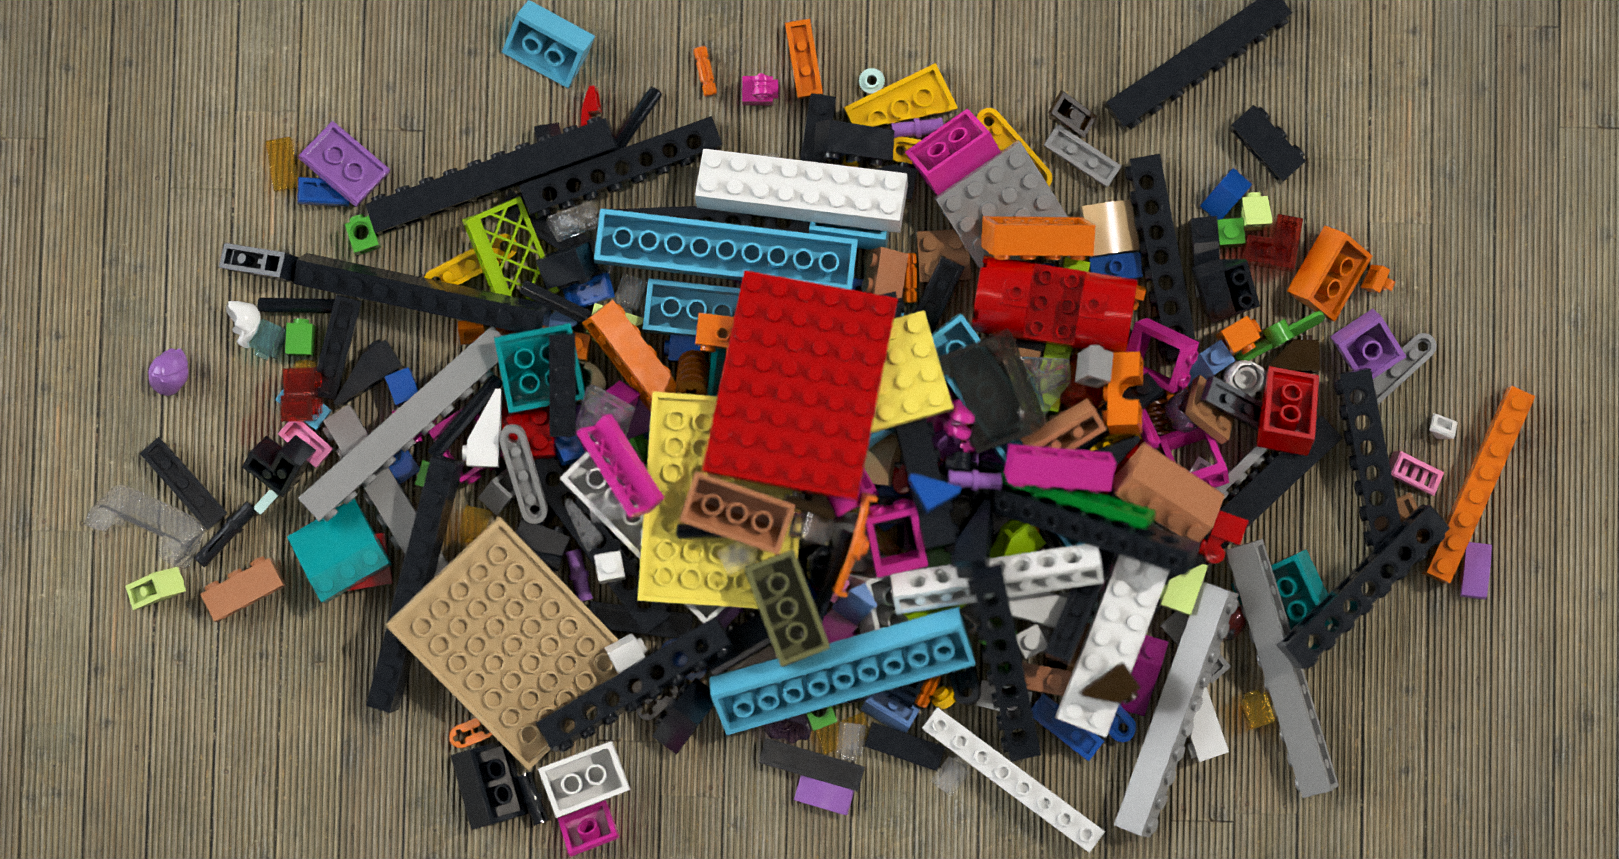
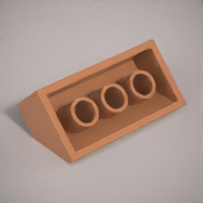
(1178, 496)
(737, 512)

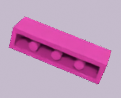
(1059, 468)

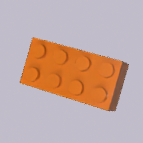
(1038, 237)

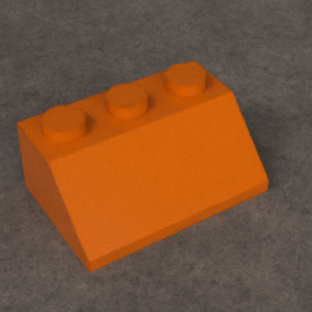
(1329, 272)

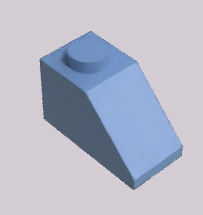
(1211, 361)

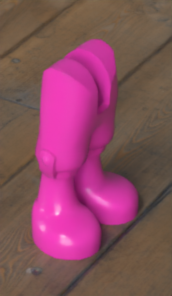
(954, 421)

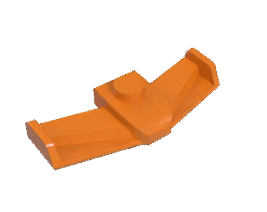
(858, 546)

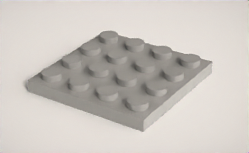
(1000, 187)

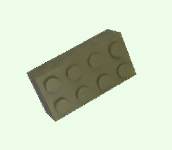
(786, 607)

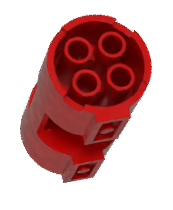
(1054, 304)

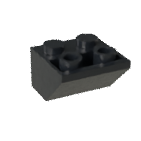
(1225, 288)

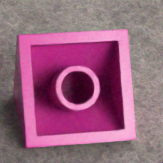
(588, 828)

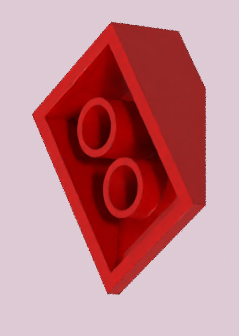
(1288, 411)

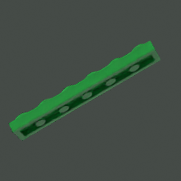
(1089, 502)

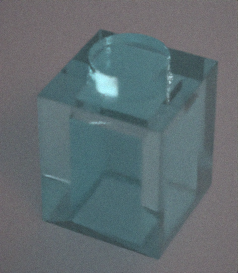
(268, 340)

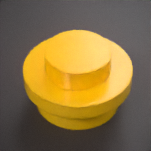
(943, 697)

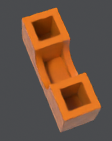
(1121, 414)

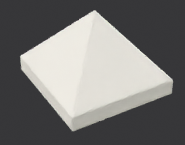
(1443, 427)

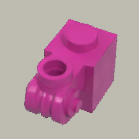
(759, 90)

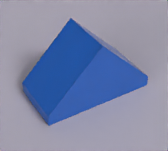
(1226, 194)
(932, 492)

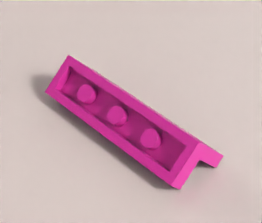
(624, 465)

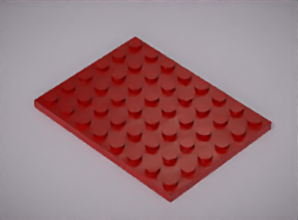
(800, 385)

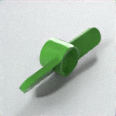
(1281, 333)

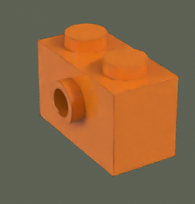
(713, 332)
(1240, 335)

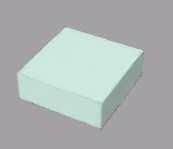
(265, 501)

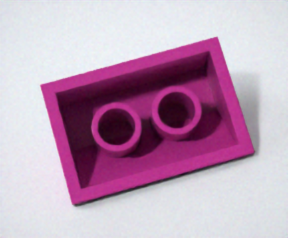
(953, 151)

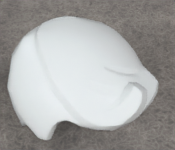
(246, 320)
(1246, 376)

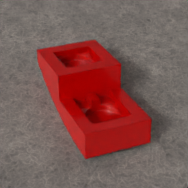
(590, 105)

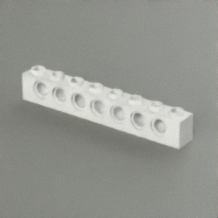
(1022, 573)
(1013, 779)

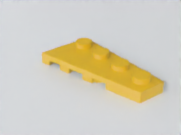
(909, 98)

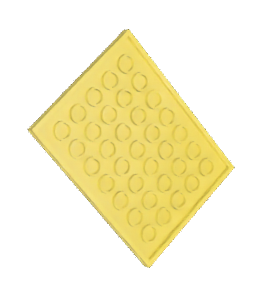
(689, 568)

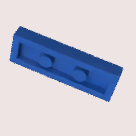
(1079, 739)

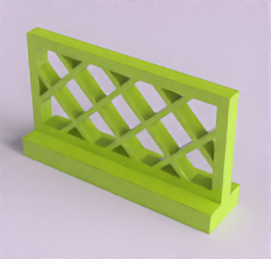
(486, 255)

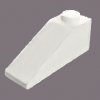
(484, 443)
(1206, 737)

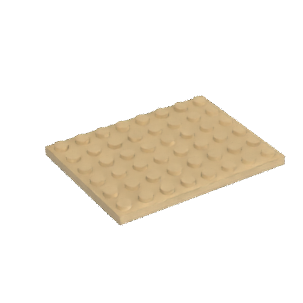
(506, 639)

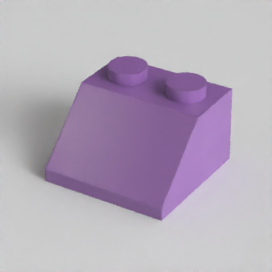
(1368, 344)

